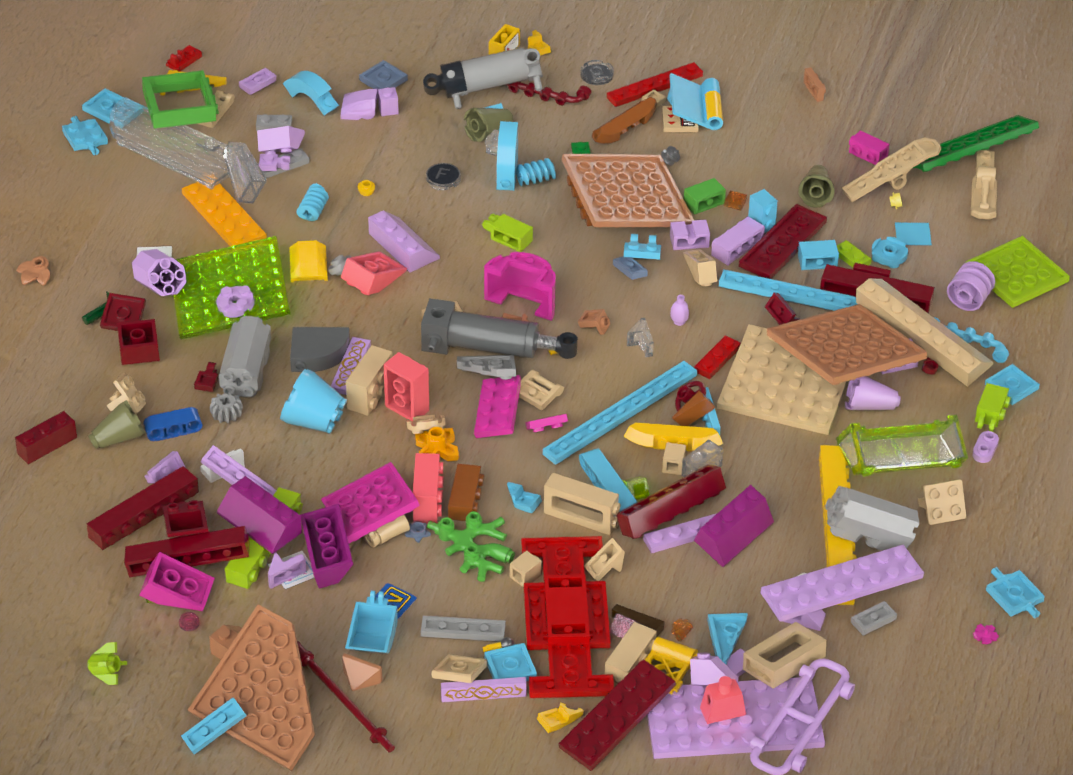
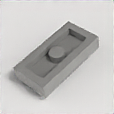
(273, 121)
(873, 618)

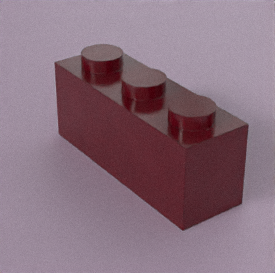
(46, 437)

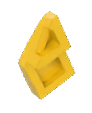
(535, 41)
(558, 718)

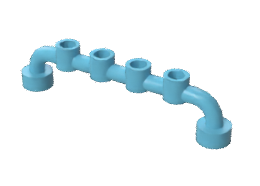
(1000, 353)

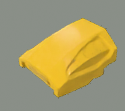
(308, 261)

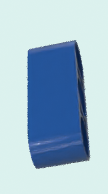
(172, 424)

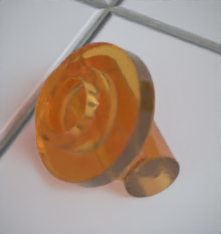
(681, 628)

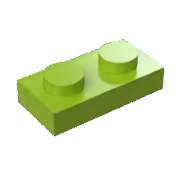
(851, 254)

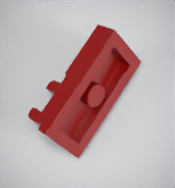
(183, 58)

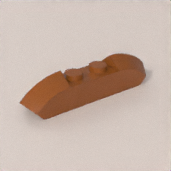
(637, 114)

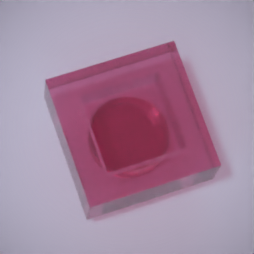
(621, 625)

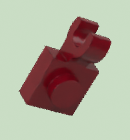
(207, 379)

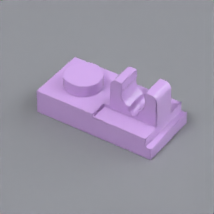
(164, 467)

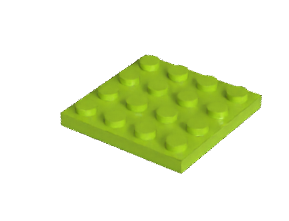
(1021, 271)

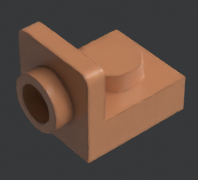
(595, 318)

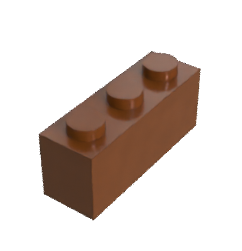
(465, 491)

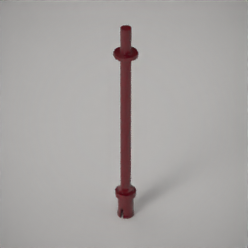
(377, 734)

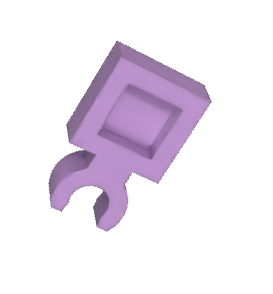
(271, 162)

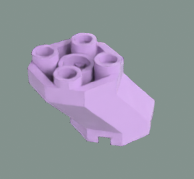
(159, 272)

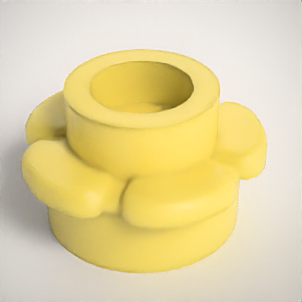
(895, 200)

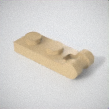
(222, 106)

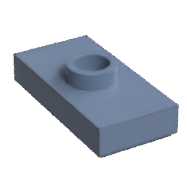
(630, 267)

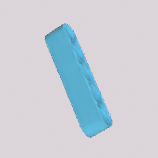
(605, 477)

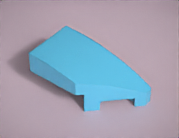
(523, 500)

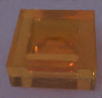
(735, 200)

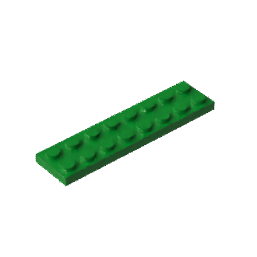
(980, 140)

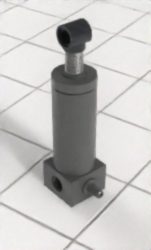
(446, 328)

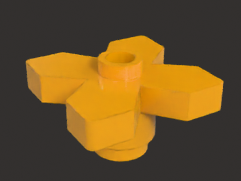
(438, 442)

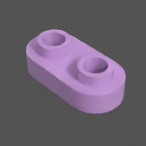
(985, 447)

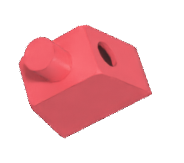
(722, 701)

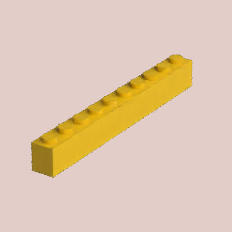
(834, 474)

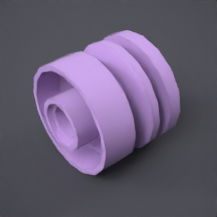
(971, 286)

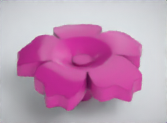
(986, 634)

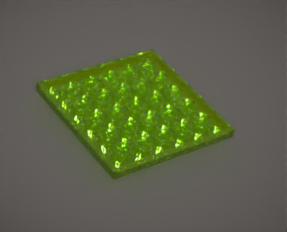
(246, 264)

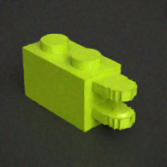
(509, 231)
(992, 406)

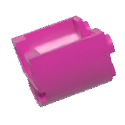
(524, 277)

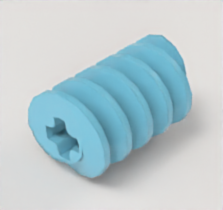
(535, 170)
(313, 203)

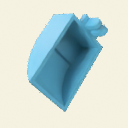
(373, 625)

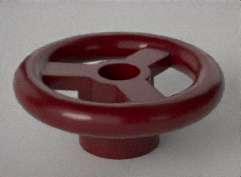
(685, 393)

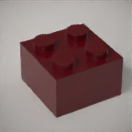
(138, 342)

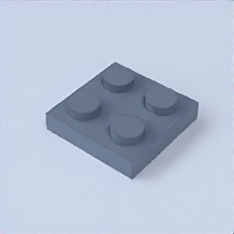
(383, 76)

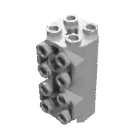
(245, 357)
(879, 521)

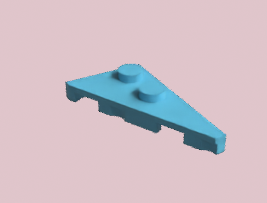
(725, 632)

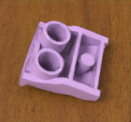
(359, 104)

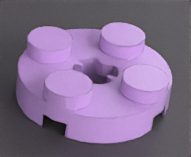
(228, 295)

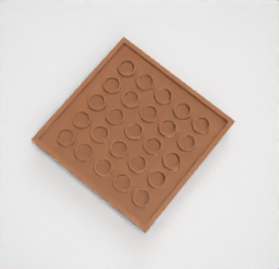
(626, 190)
(846, 344)

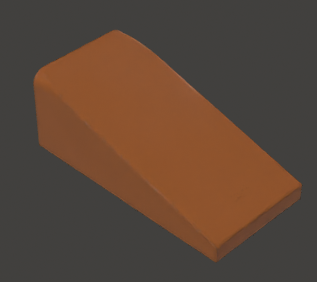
(694, 409)

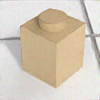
(673, 458)
(525, 568)

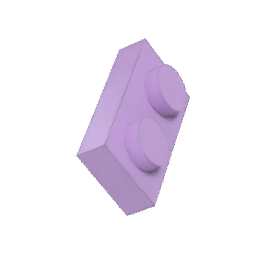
(257, 81)

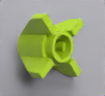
(105, 663)

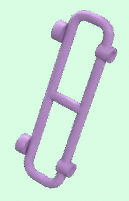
(795, 760)

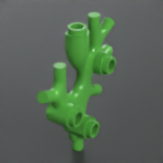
(474, 553)

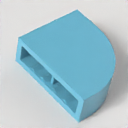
(507, 155)

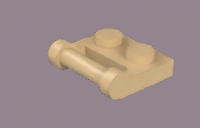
(536, 394)

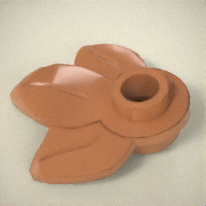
(31, 270)

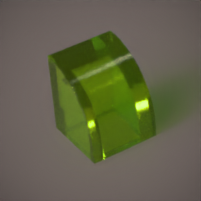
(638, 487)

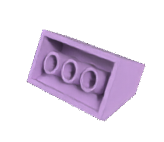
(400, 241)

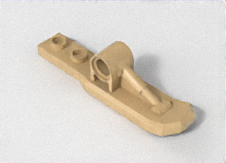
(893, 168)
(984, 186)

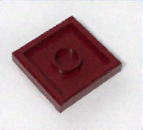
(121, 309)

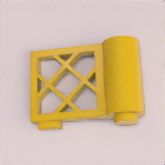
(672, 655)

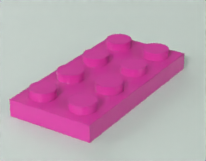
(497, 407)

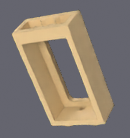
(583, 494)
(776, 673)

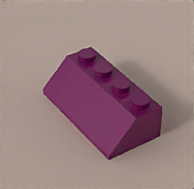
(263, 515)
(735, 526)
(327, 545)

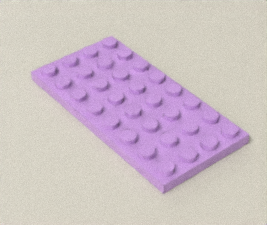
(681, 730)

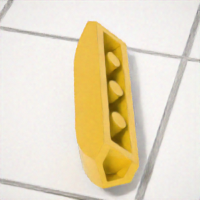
(657, 435)

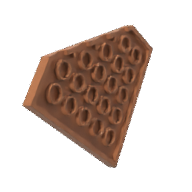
(269, 685)

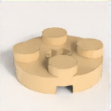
(425, 422)

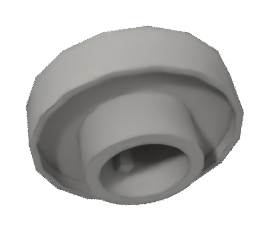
(338, 265)

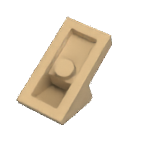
(608, 557)

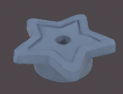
(417, 526)

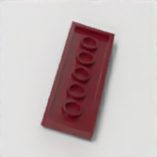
(782, 241)
(616, 714)

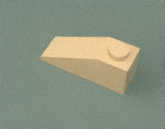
(701, 266)

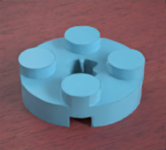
(881, 253)

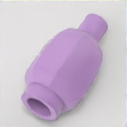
(680, 311)

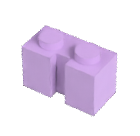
(689, 236)

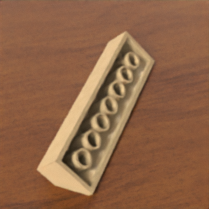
(928, 333)

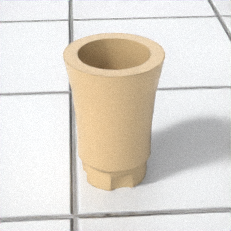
(387, 531)

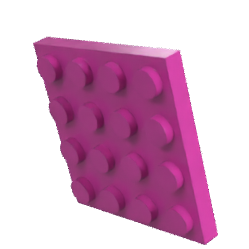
(372, 501)

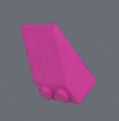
(176, 584)

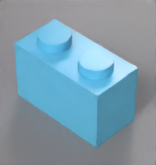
(763, 209)
(817, 254)

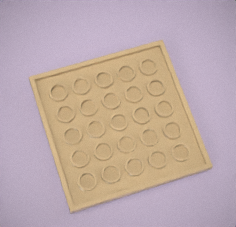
(778, 386)

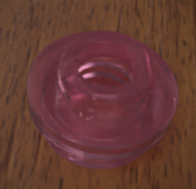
(189, 621)

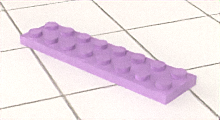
(841, 582)

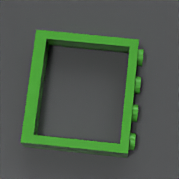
(179, 82)

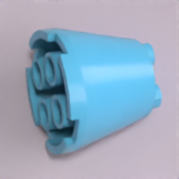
(313, 404)

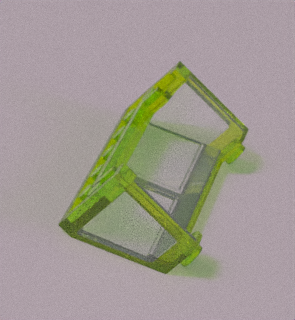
(903, 447)

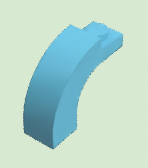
(314, 87)

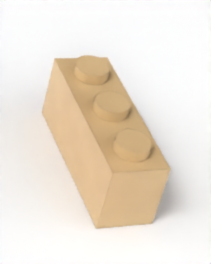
(630, 651)

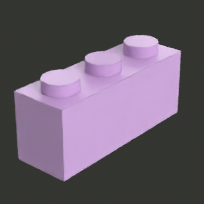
(737, 240)

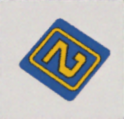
(398, 598)

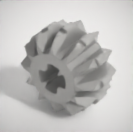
(226, 407)

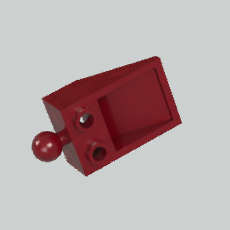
(185, 518)

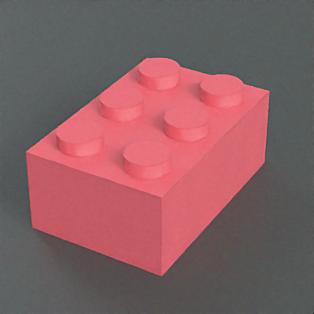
(406, 386)
(426, 487)

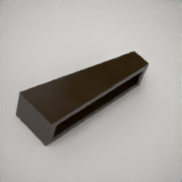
(641, 618)

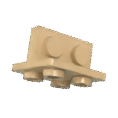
(128, 392)
(943, 501)

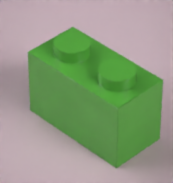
(704, 196)

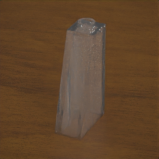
(243, 172)

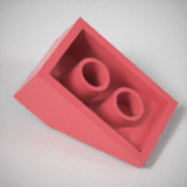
(371, 272)

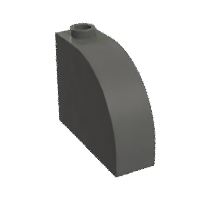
(318, 347)

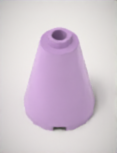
(870, 395)

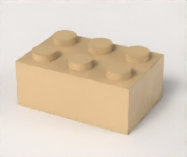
(366, 381)

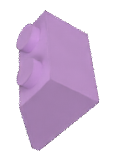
(279, 139)

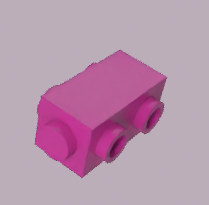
(868, 147)

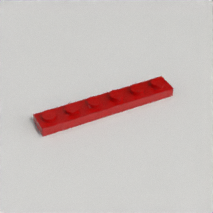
(659, 83)

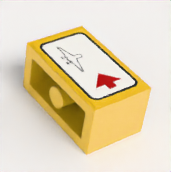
(505, 39)

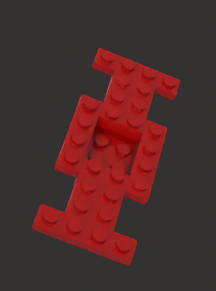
(574, 618)

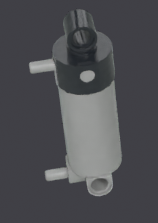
(485, 72)

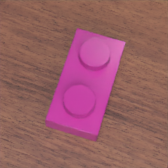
(554, 421)

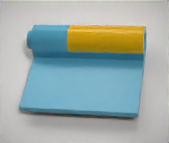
(697, 102)

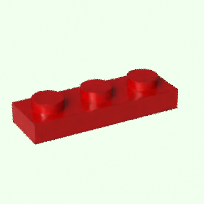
(717, 357)

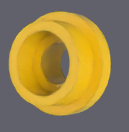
(366, 187)

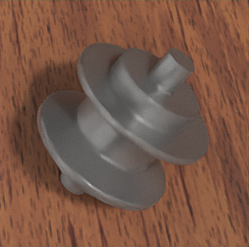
(670, 155)

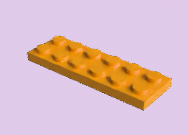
(223, 214)

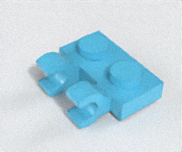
(639, 250)

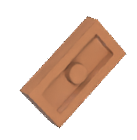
(814, 85)

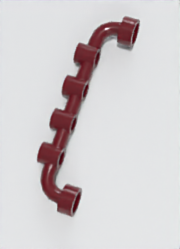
(561, 98)

